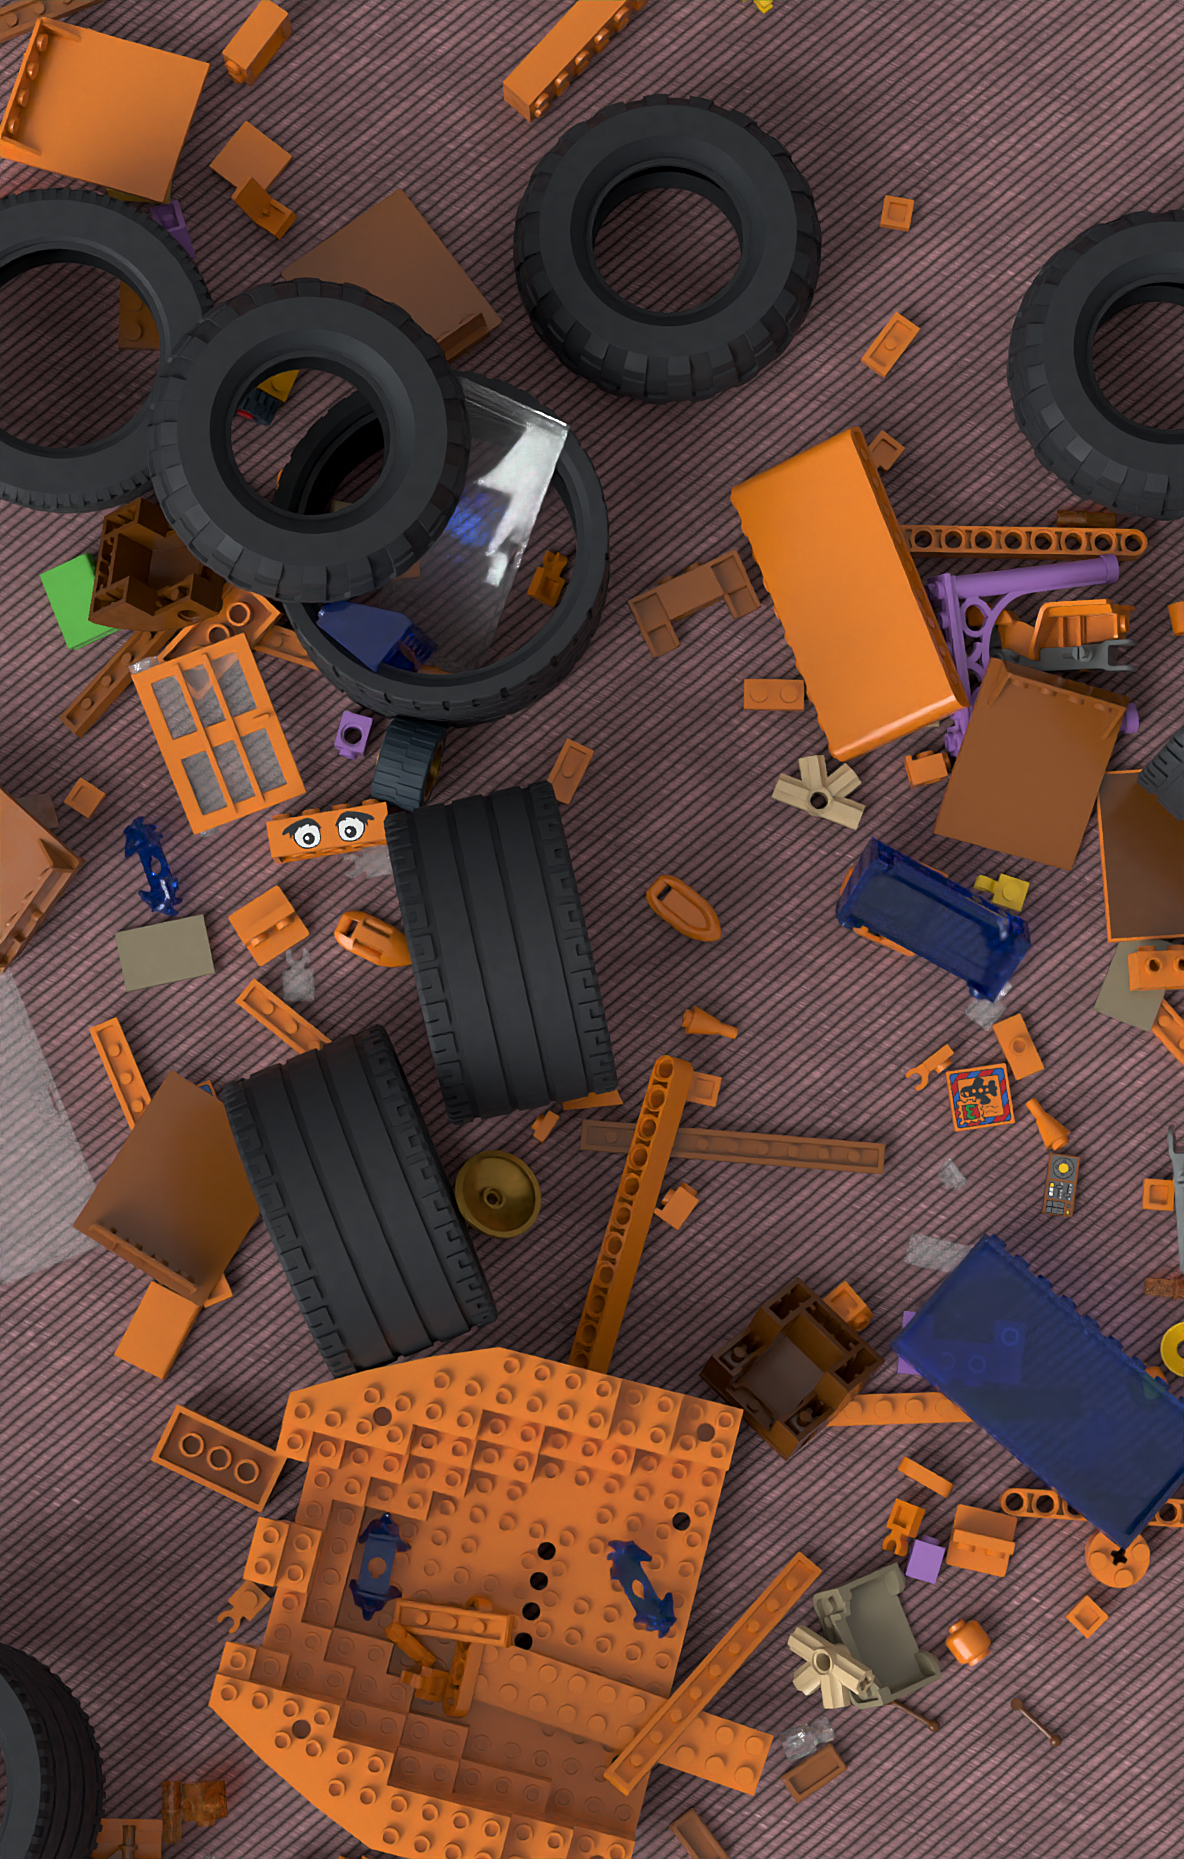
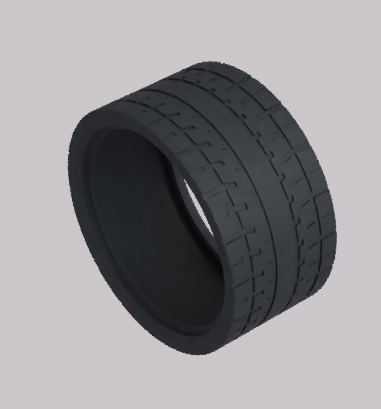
(482, 695)

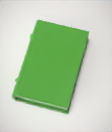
(70, 596)

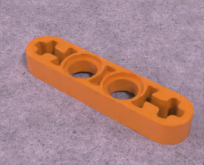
(464, 1668)

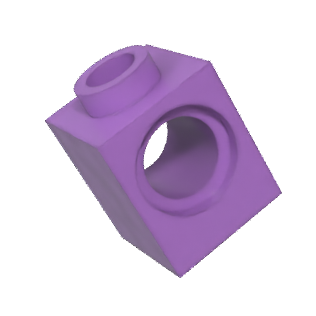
(353, 722)
(924, 1559)

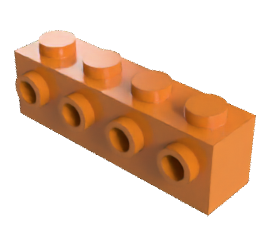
(1156, 969)

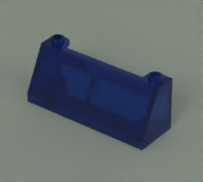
(377, 635)
(934, 918)

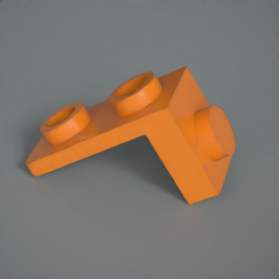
(263, 208)

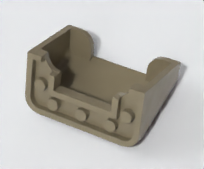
(874, 1628)

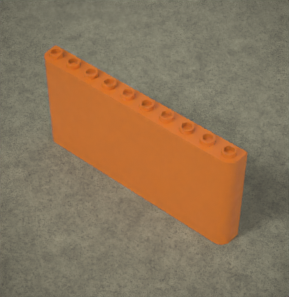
(849, 596)

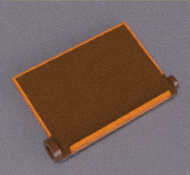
(1139, 861)

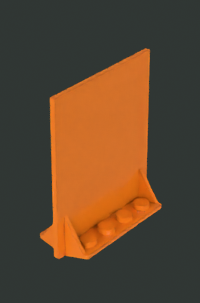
(101, 109)

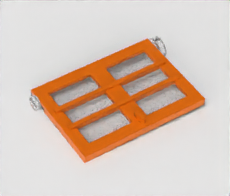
(218, 732)

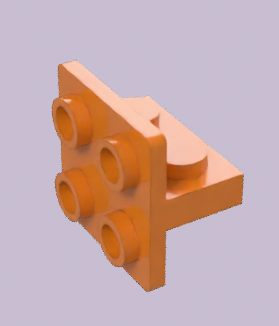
(268, 926)
(981, 1540)

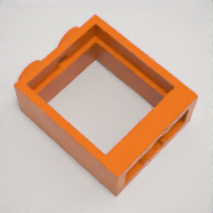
(257, 42)

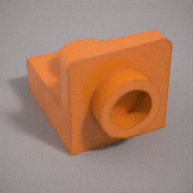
(849, 1306)

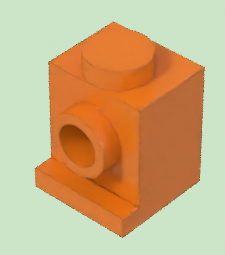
(927, 768)
(677, 1205)

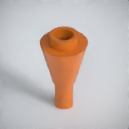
(700, 1022)
(1052, 1131)

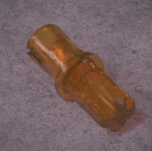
(1085, 519)
(1164, 1287)
(171, 1811)

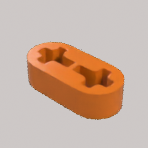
(925, 1477)

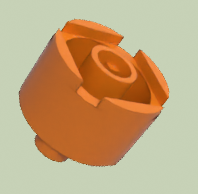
(1121, 1573)

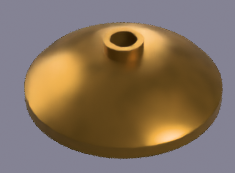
(508, 1184)

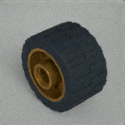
(408, 763)

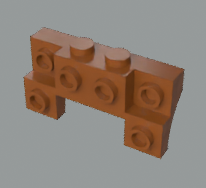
(688, 594)

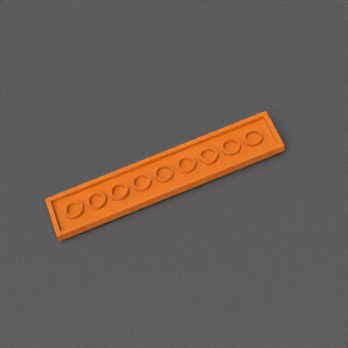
(617, 1714)

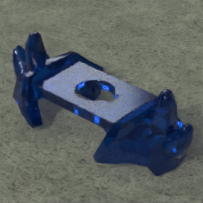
(146, 843)
(381, 1540)
(626, 1568)

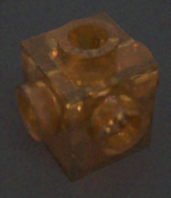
(204, 1801)

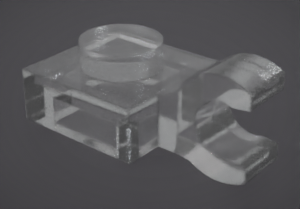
(985, 1012)
(802, 1739)

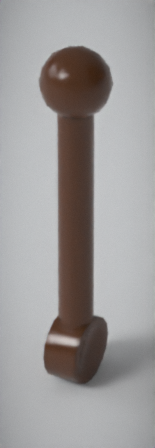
(1017, 1704)
(933, 1725)

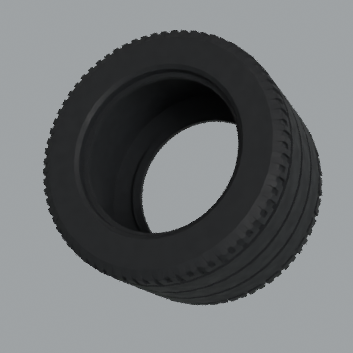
(120, 239)

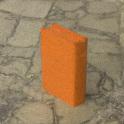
(158, 1330)

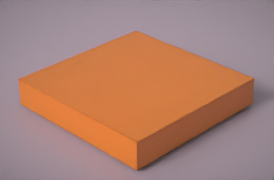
(253, 155)

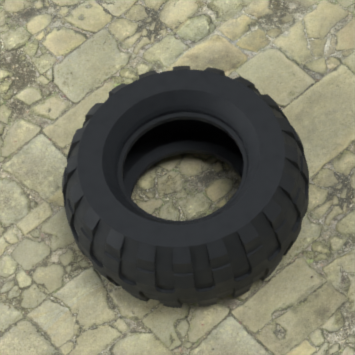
(678, 147)
(331, 331)
(1053, 375)

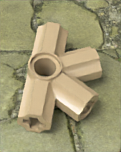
(832, 788)
(827, 1667)

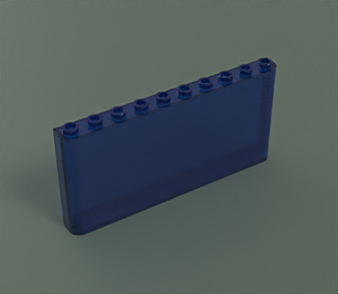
(1050, 1389)

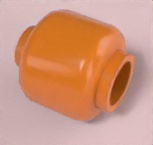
(968, 1641)

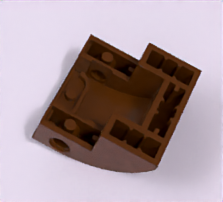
(149, 575)
(792, 1368)

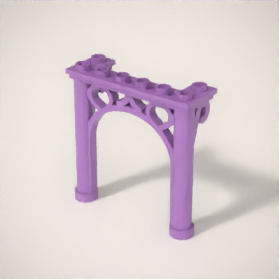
(947, 590)

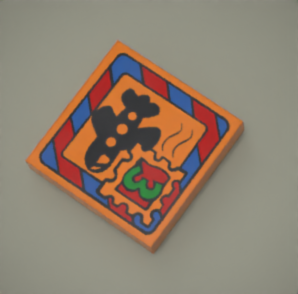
(979, 1097)

